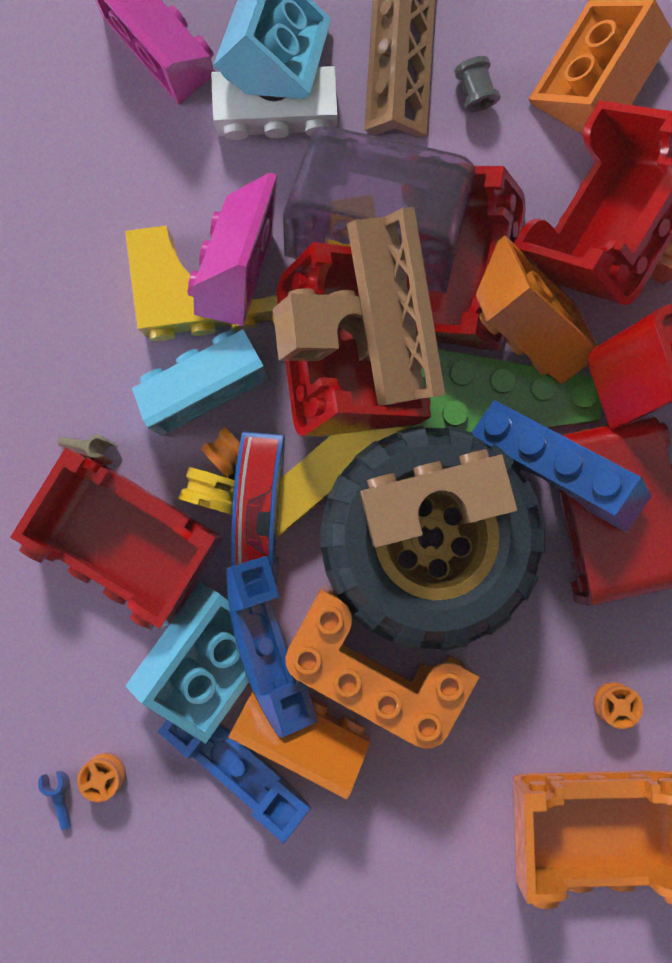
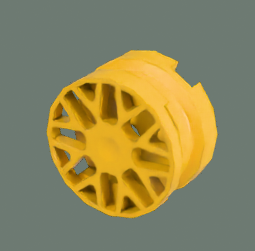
(209, 490)

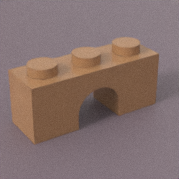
(309, 324)
(476, 485)

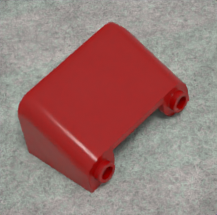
(494, 211)
(338, 390)

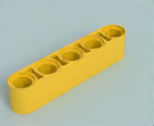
(316, 473)

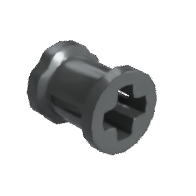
(477, 83)

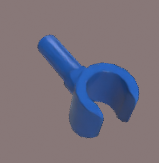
(57, 796)

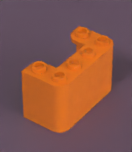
(413, 709)
(592, 833)

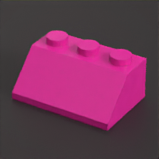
(161, 43)
(235, 253)

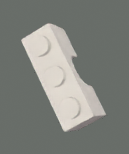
(242, 114)

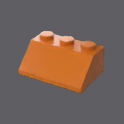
(603, 59)
(533, 314)
(323, 752)

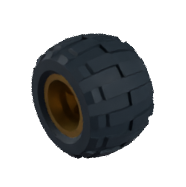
(410, 604)

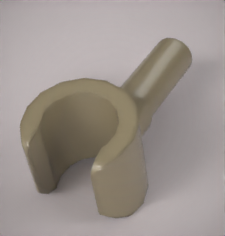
(93, 447)

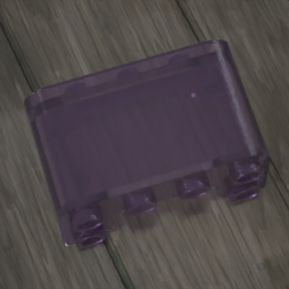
(370, 176)

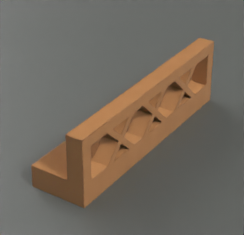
(388, 76)
(392, 309)

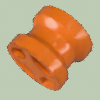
(223, 451)
(626, 709)
(94, 783)

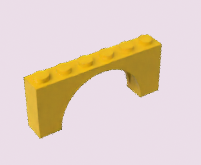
(162, 289)

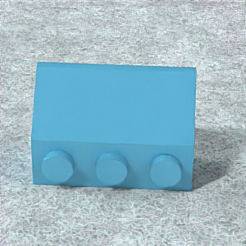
(273, 47)
(199, 382)
(193, 667)

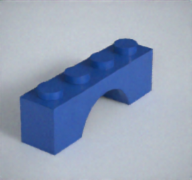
(585, 476)

